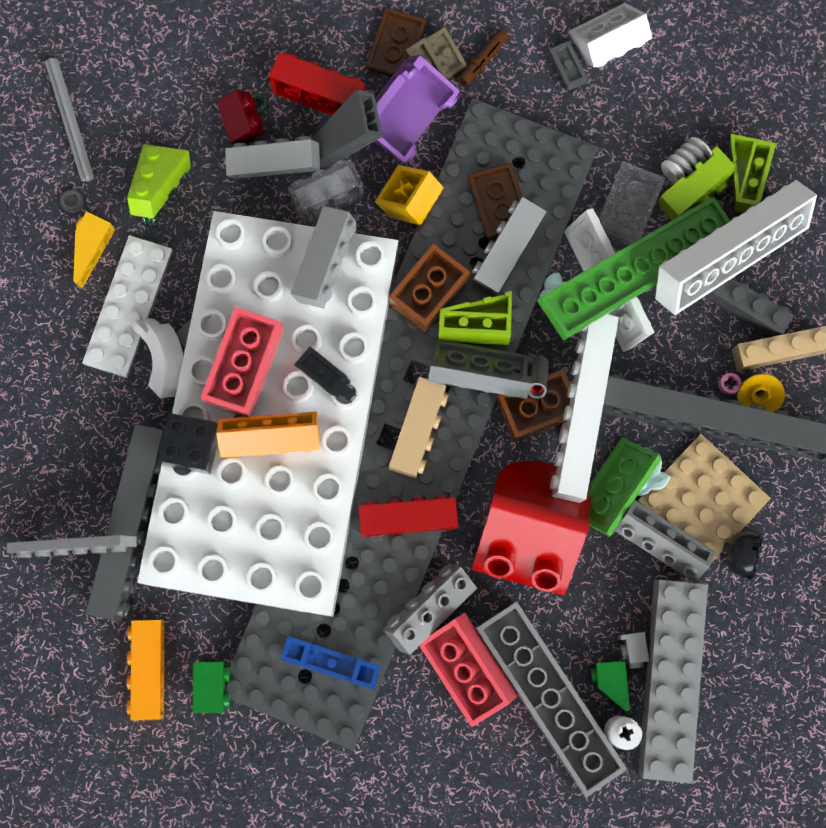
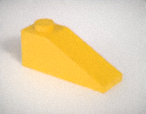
(90, 241)

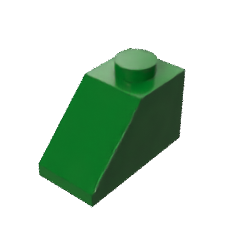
(611, 681)

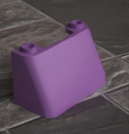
(410, 104)

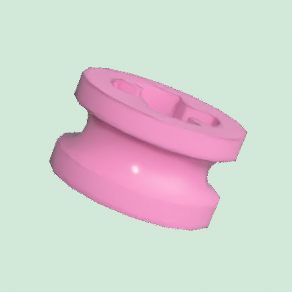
(735, 378)

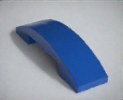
(330, 662)

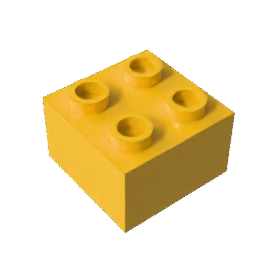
(409, 194)

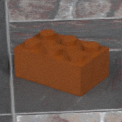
(429, 287)
(535, 415)

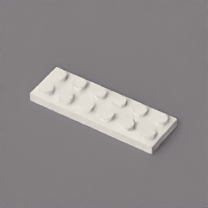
(591, 248)
(127, 301)

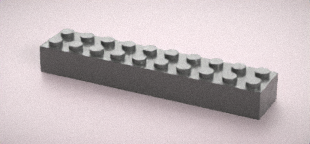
(715, 418)

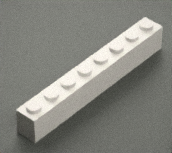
(584, 410)

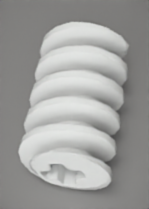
(685, 159)
(631, 736)

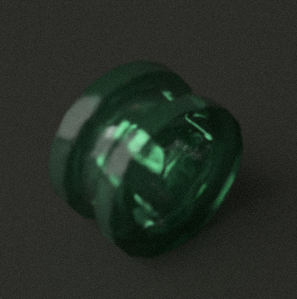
(264, 107)
(153, 221)

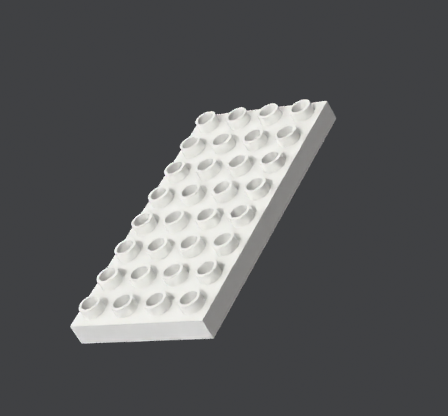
(274, 521)

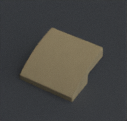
(440, 52)

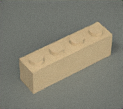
(780, 348)
(417, 428)

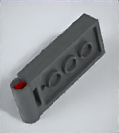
(489, 370)

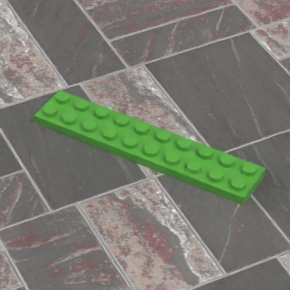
(627, 272)

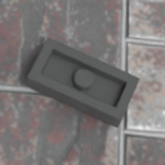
(568, 66)

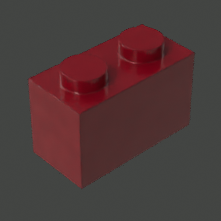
(240, 117)

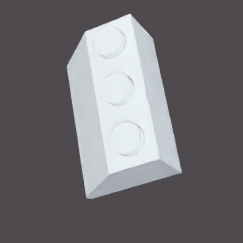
(611, 34)

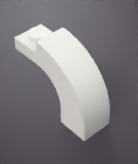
(166, 355)

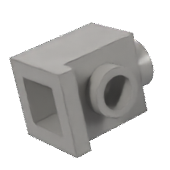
(634, 649)

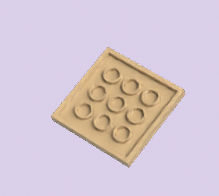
(706, 496)

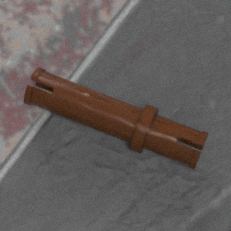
(477, 64)

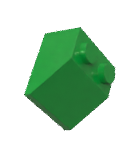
(210, 687)

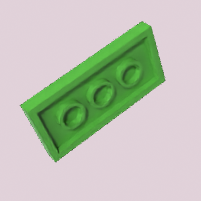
(619, 484)

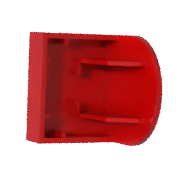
(530, 532)

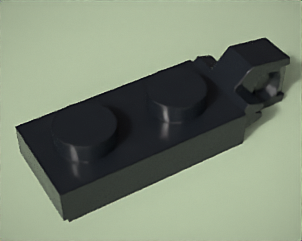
(325, 375)

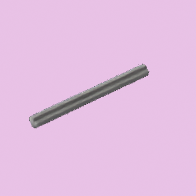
(69, 119)

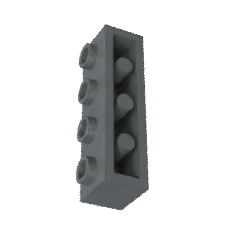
(751, 307)

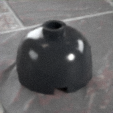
(743, 553)

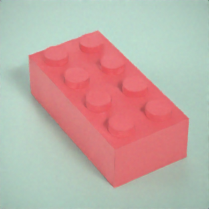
(242, 362)
(468, 670)

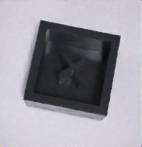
(188, 444)

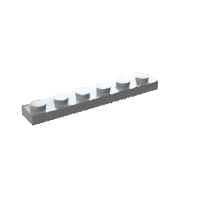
(78, 546)

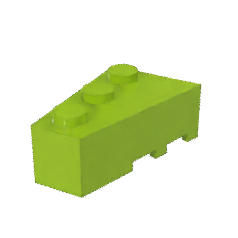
(752, 164)
(155, 177)
(478, 322)

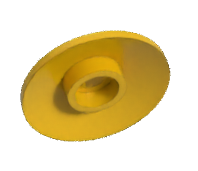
(772, 394)

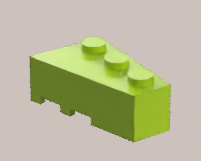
(698, 186)

